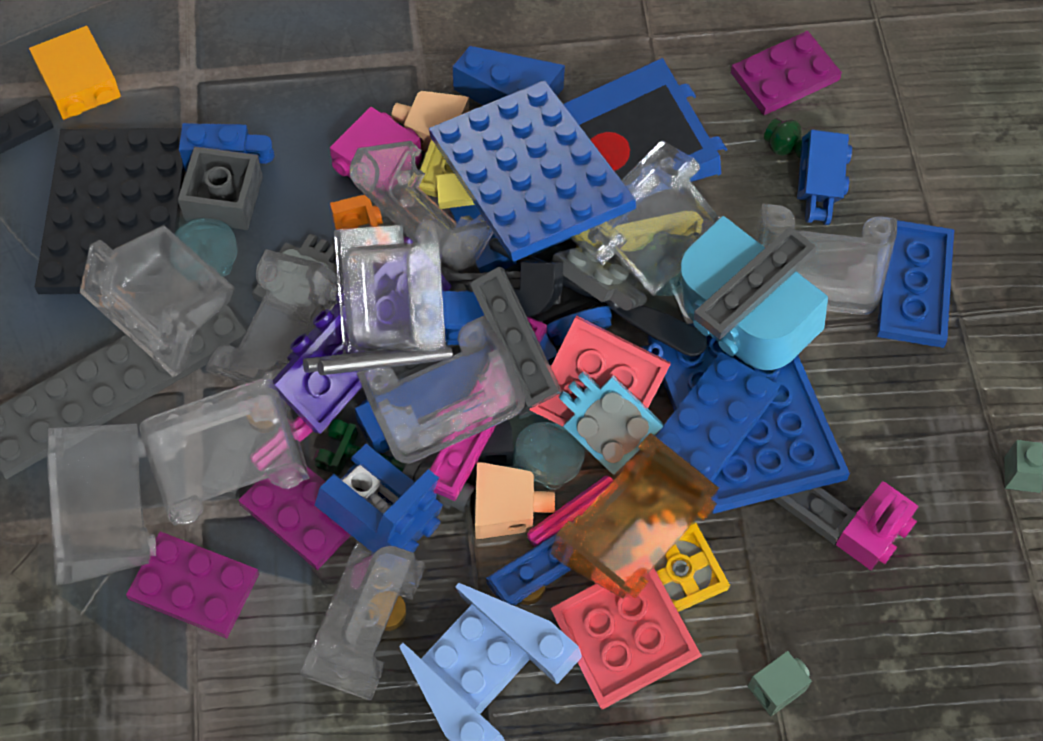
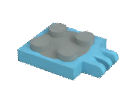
(608, 420)

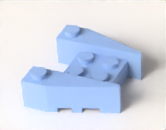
(481, 657)

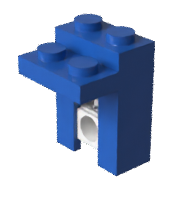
(391, 508)

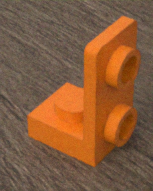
(355, 212)

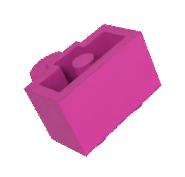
(877, 525)

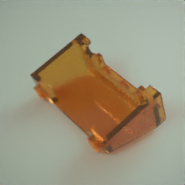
(636, 520)

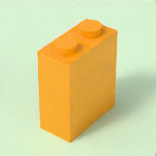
(75, 72)

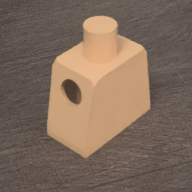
(428, 111)
(507, 501)

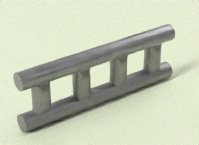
(372, 360)

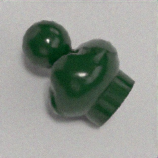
(784, 136)

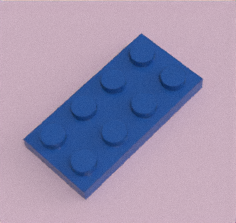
(918, 286)
(718, 414)

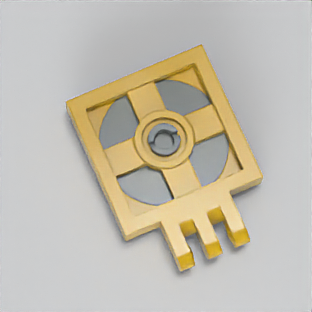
(691, 571)

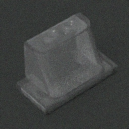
(663, 225)
(388, 291)
(155, 293)
(358, 616)

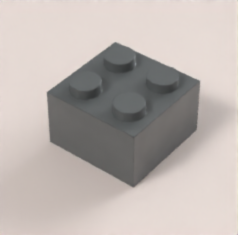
(221, 187)

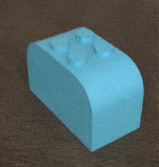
(777, 326)

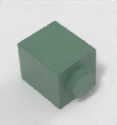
(1024, 466)
(780, 683)

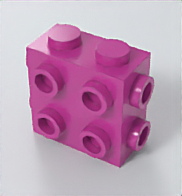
(369, 130)

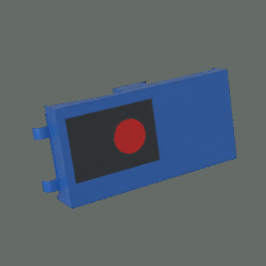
(627, 123)

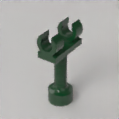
(347, 435)

